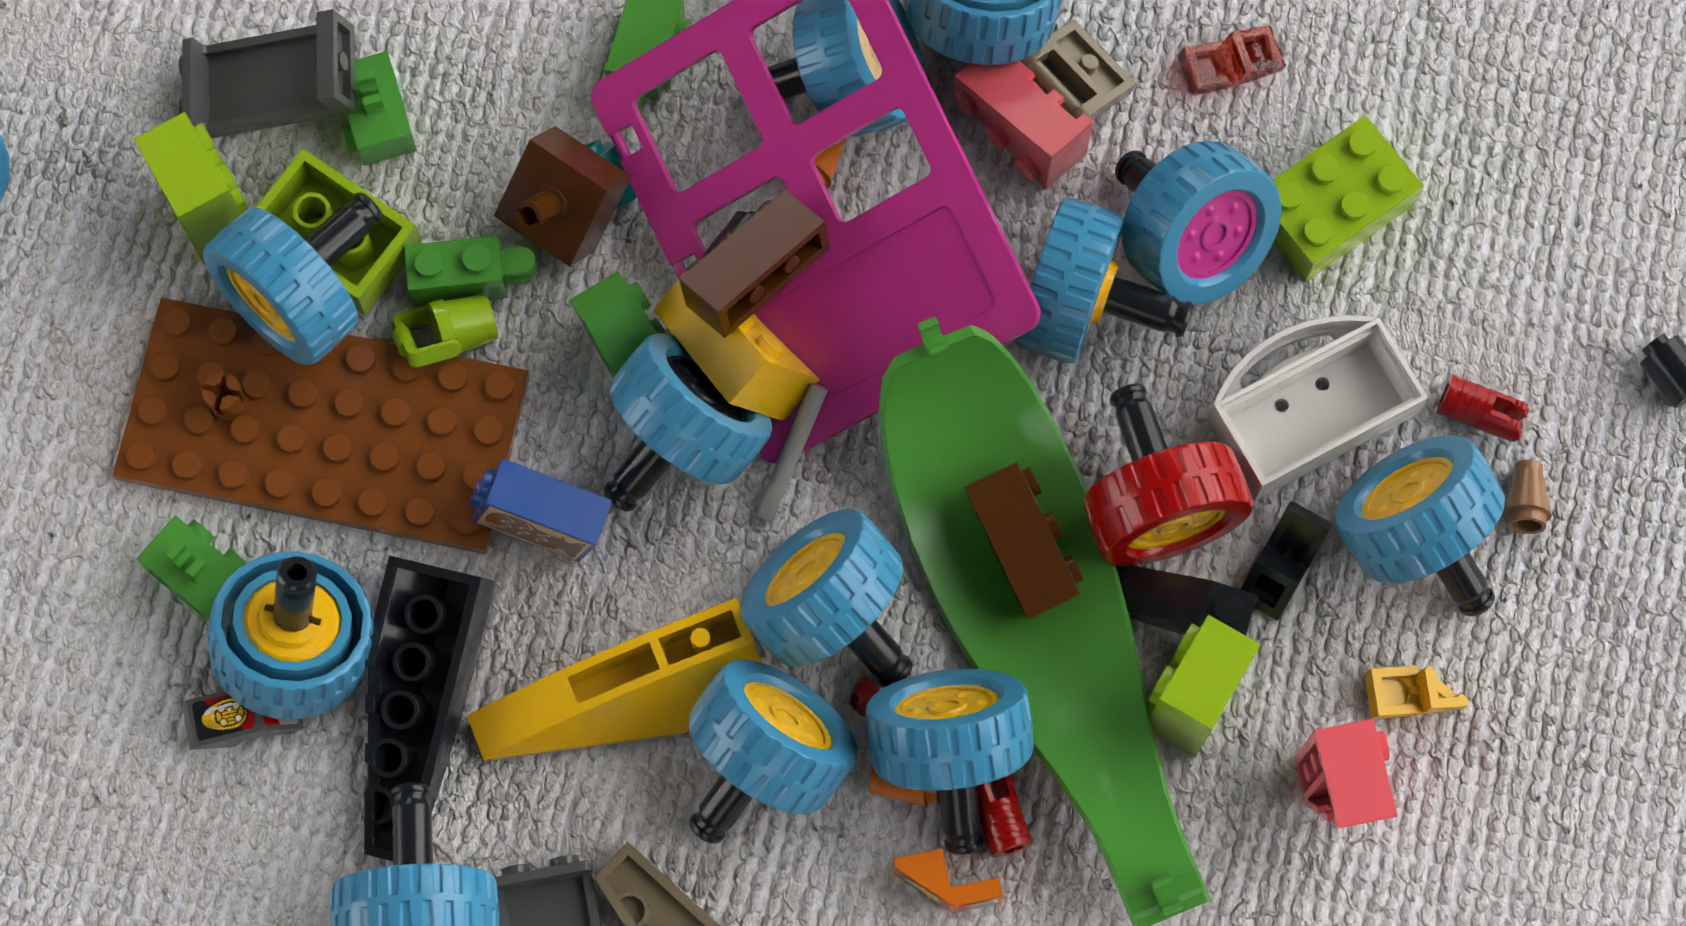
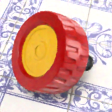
(1165, 496)

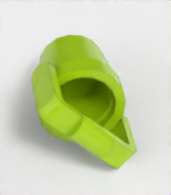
(456, 324)

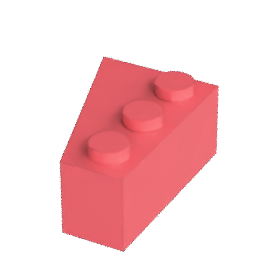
(1023, 119)
(1346, 774)

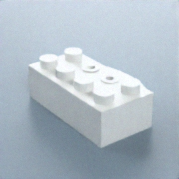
(1365, 397)

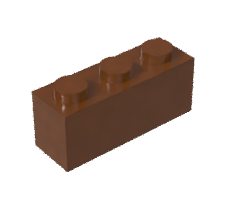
(754, 263)
(1024, 539)

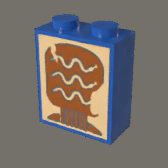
(539, 509)

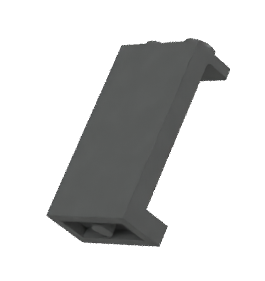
(270, 77)
(548, 895)

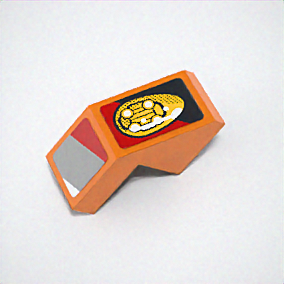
(929, 876)

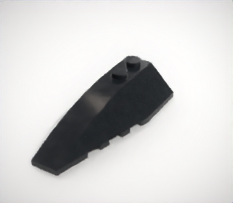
(417, 682)

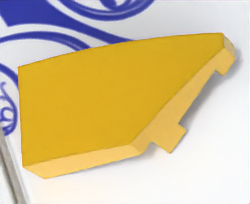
(1408, 692)

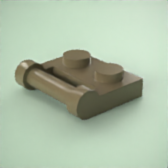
(1084, 67)

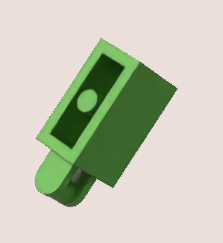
(642, 28)
(466, 269)

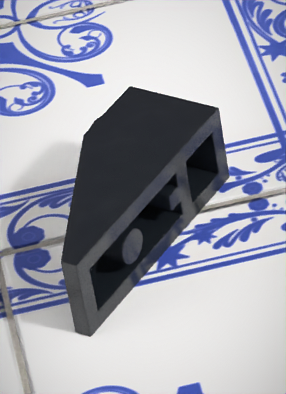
(1179, 600)

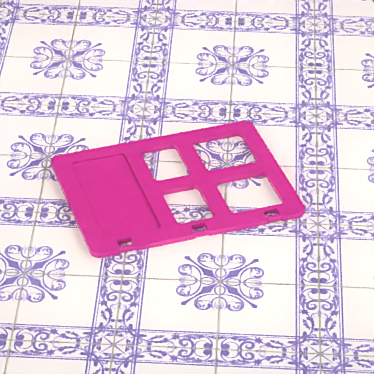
(886, 269)

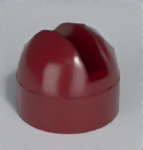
(861, 694)

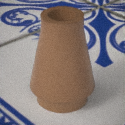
(1527, 500)

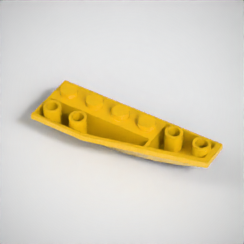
(620, 693)

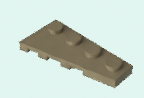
(645, 895)

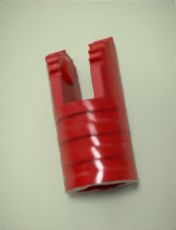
(1482, 408)
(1002, 818)

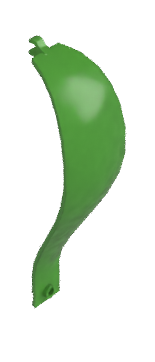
(949, 420)

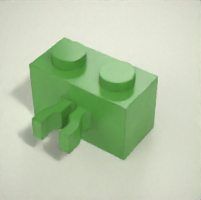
(380, 121)
(615, 319)
(189, 564)

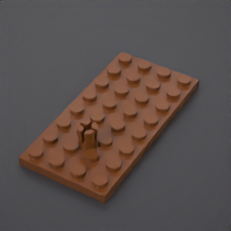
(327, 441)

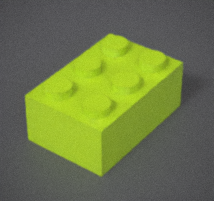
(192, 178)
(310, 194)
(1341, 197)
(1199, 683)

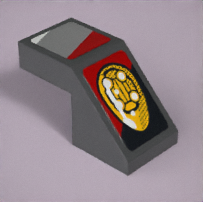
(224, 723)

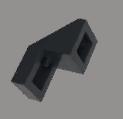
(1286, 558)

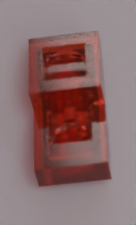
(1231, 62)

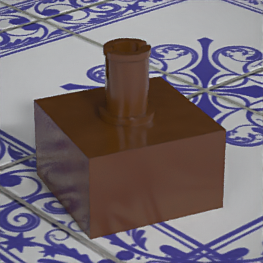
(562, 195)

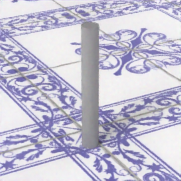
(791, 452)

